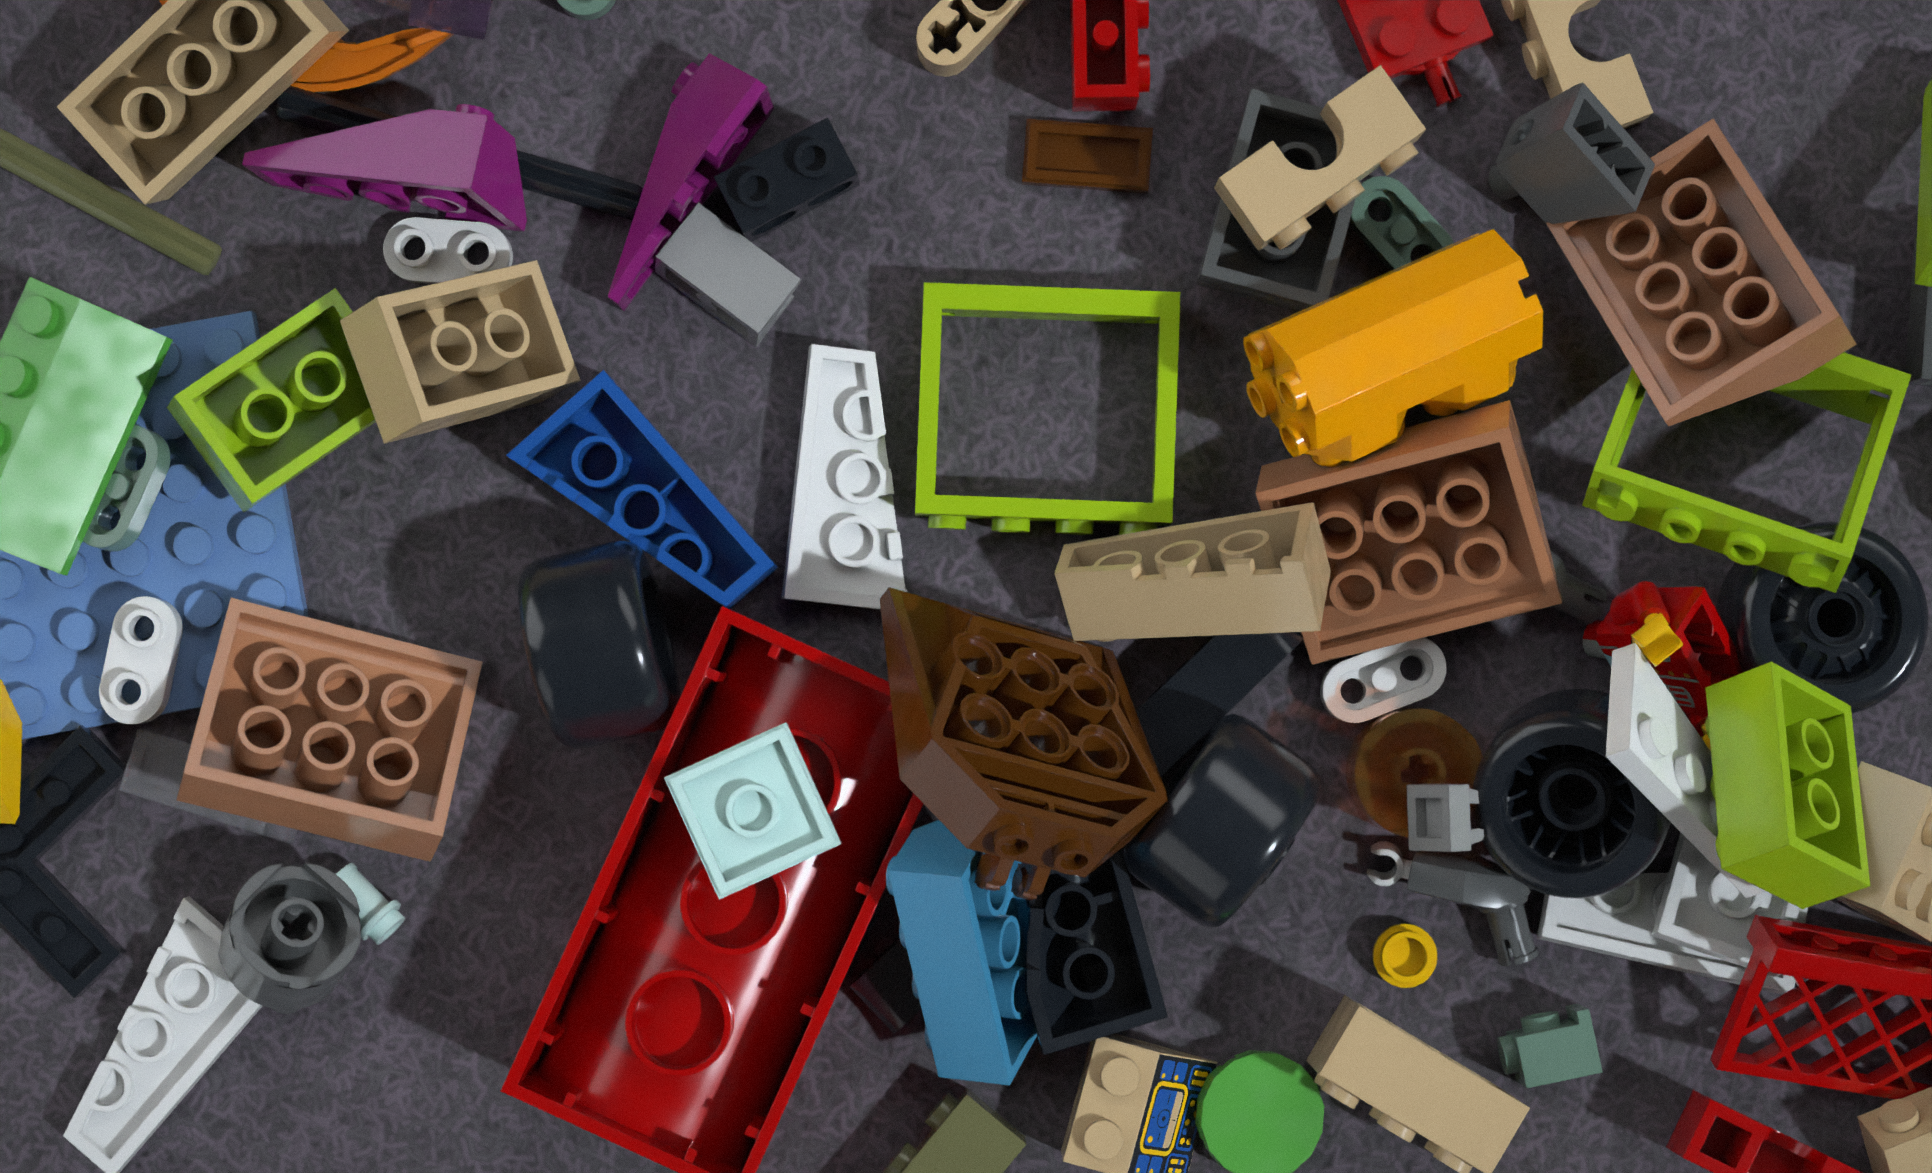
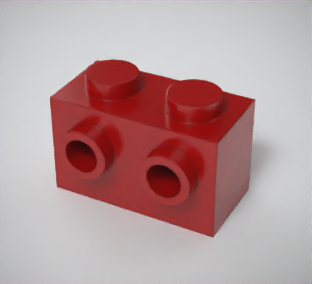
(1105, 54)

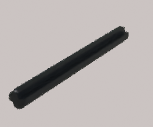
(536, 172)

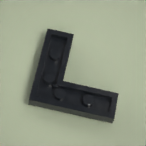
(31, 897)

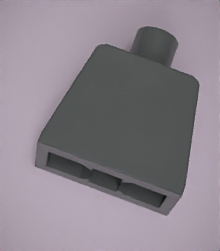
(1571, 161)

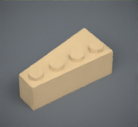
(1199, 578)

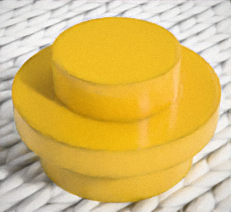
(1404, 955)

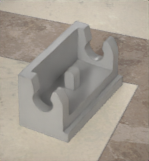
(726, 274)

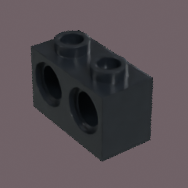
(787, 180)

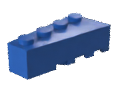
(633, 480)

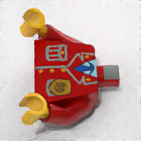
(1678, 637)

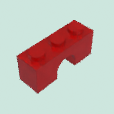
(1736, 1143)

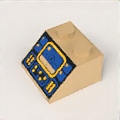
(1135, 1108)

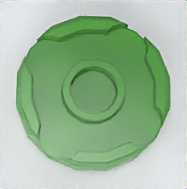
(1260, 1113)

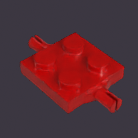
(1417, 37)

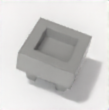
(1441, 817)

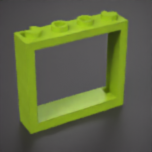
(1048, 303)
(1742, 536)

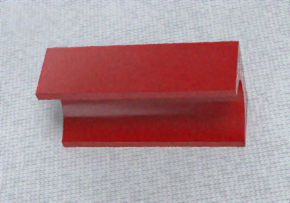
(694, 1012)

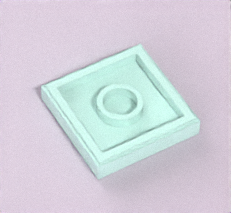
(752, 810)

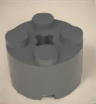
(271, 907)

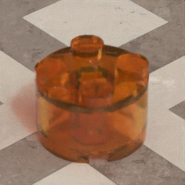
(1385, 750)

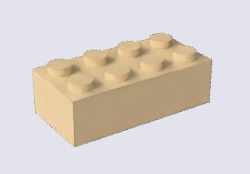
(194, 84)

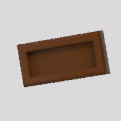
(1087, 156)

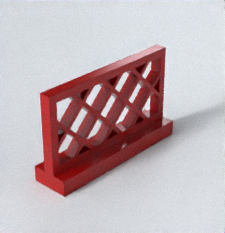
(1829, 959)

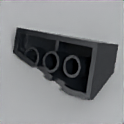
(1089, 959)

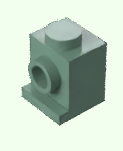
(1551, 1048)

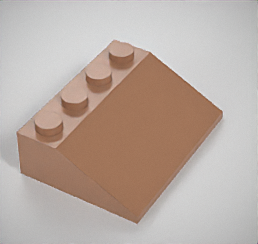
(1704, 284)
(1423, 532)
(330, 731)

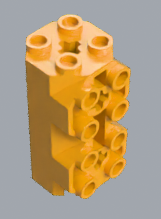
(1417, 335)

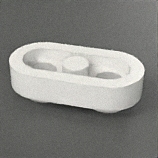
(445, 249)
(146, 662)
(1382, 680)

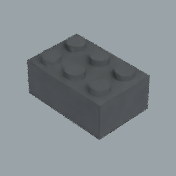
(1306, 268)

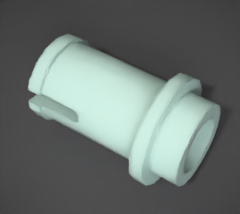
(377, 915)

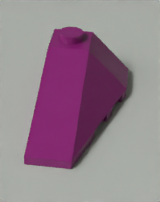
(702, 136)

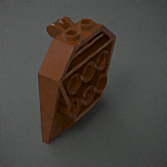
(1016, 740)

